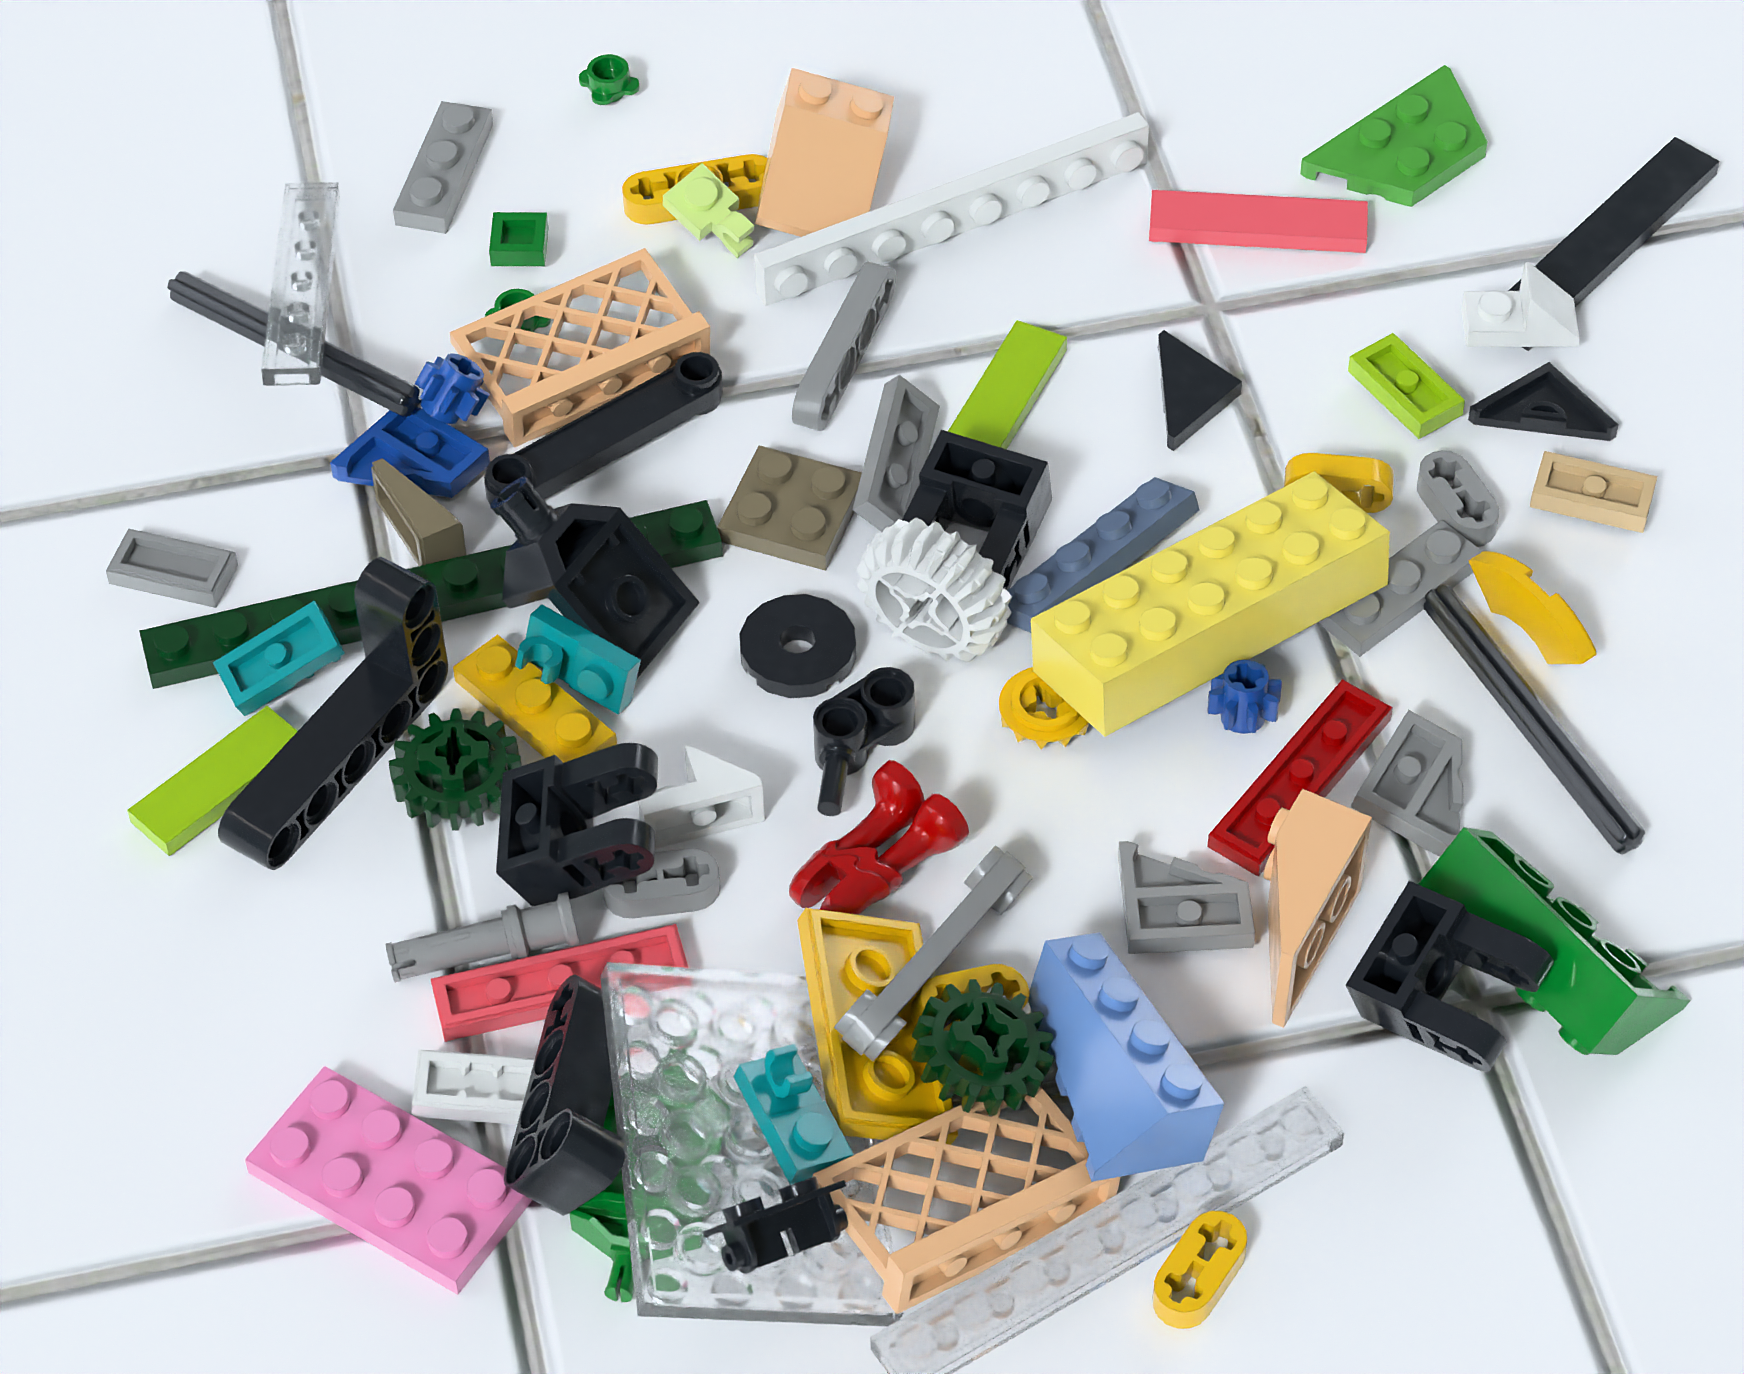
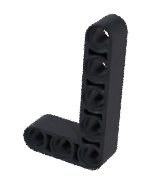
(354, 726)

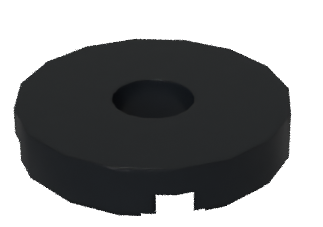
(794, 619)

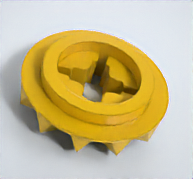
(1019, 712)

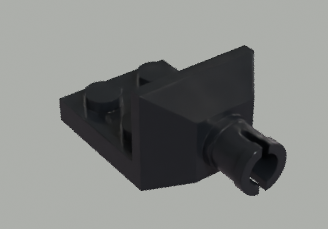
(592, 571)

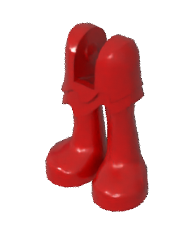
(851, 865)

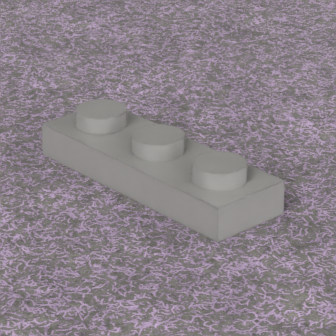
(443, 167)
(895, 453)
(1422, 565)

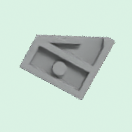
(1416, 784)

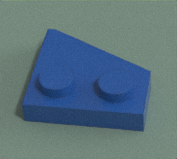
(420, 448)

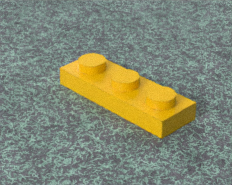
(534, 710)

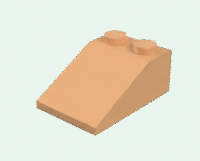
(822, 154)
(1312, 887)

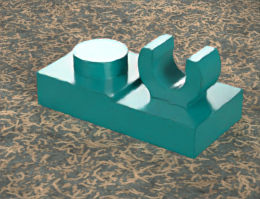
(279, 658)
(579, 659)
(791, 1113)

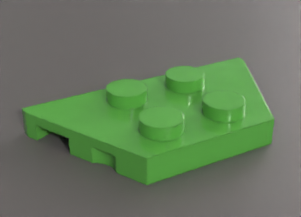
(1405, 144)

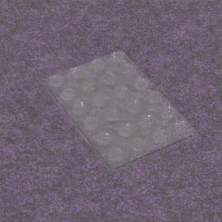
(700, 1149)

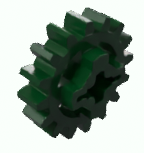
(426, 767)
(982, 1047)

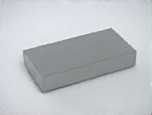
(172, 568)

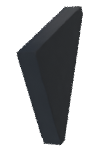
(1191, 389)
(1544, 404)

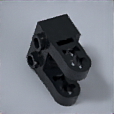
(986, 491)
(549, 830)
(1416, 961)

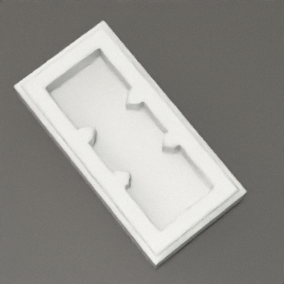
(470, 1086)

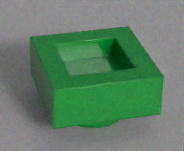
(518, 239)

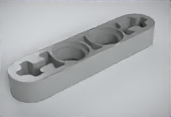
(843, 346)

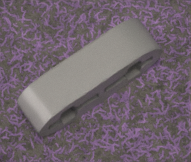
(1467, 493)
(664, 886)

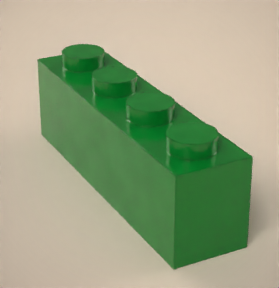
(1593, 984)

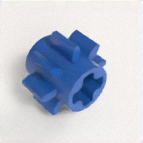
(451, 388)
(1245, 697)

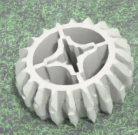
(934, 590)

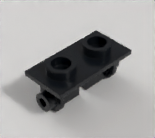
(754, 1231)

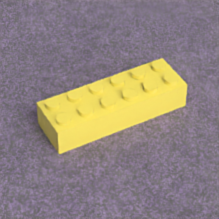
(1209, 602)

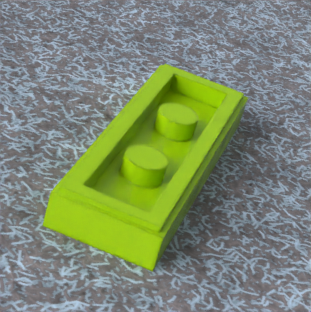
(1010, 385)
(210, 782)

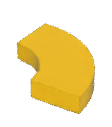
(1543, 617)

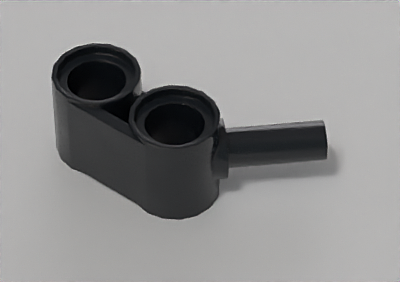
(845, 726)

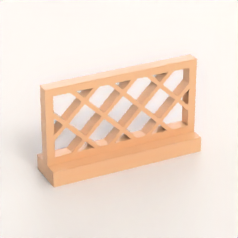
(602, 373)
(985, 1237)

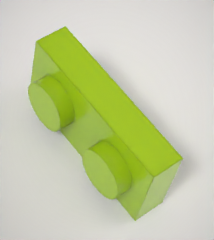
(1406, 385)

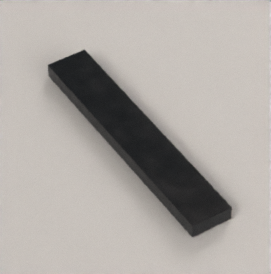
(1627, 219)

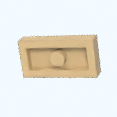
(1593, 491)

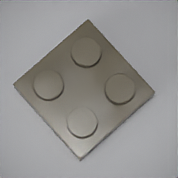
(790, 508)

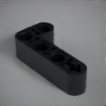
(560, 1140)

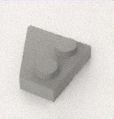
(1181, 906)

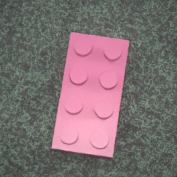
(388, 1179)

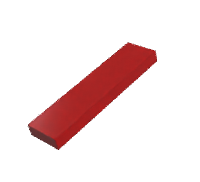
(1310, 761)

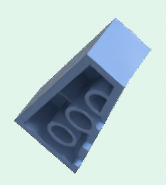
(1125, 1072)

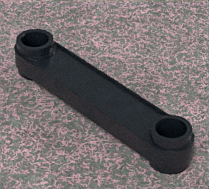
(612, 429)

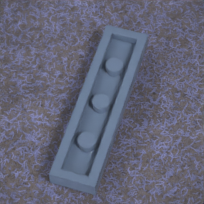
(1102, 549)

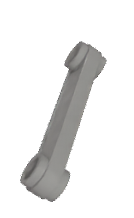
(873, 1019)

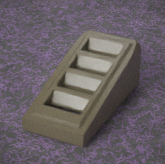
(419, 520)

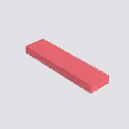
(1258, 221)
(523, 988)

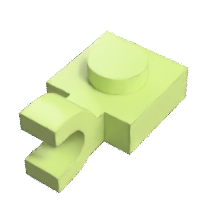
(708, 205)

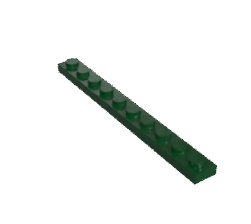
(463, 587)

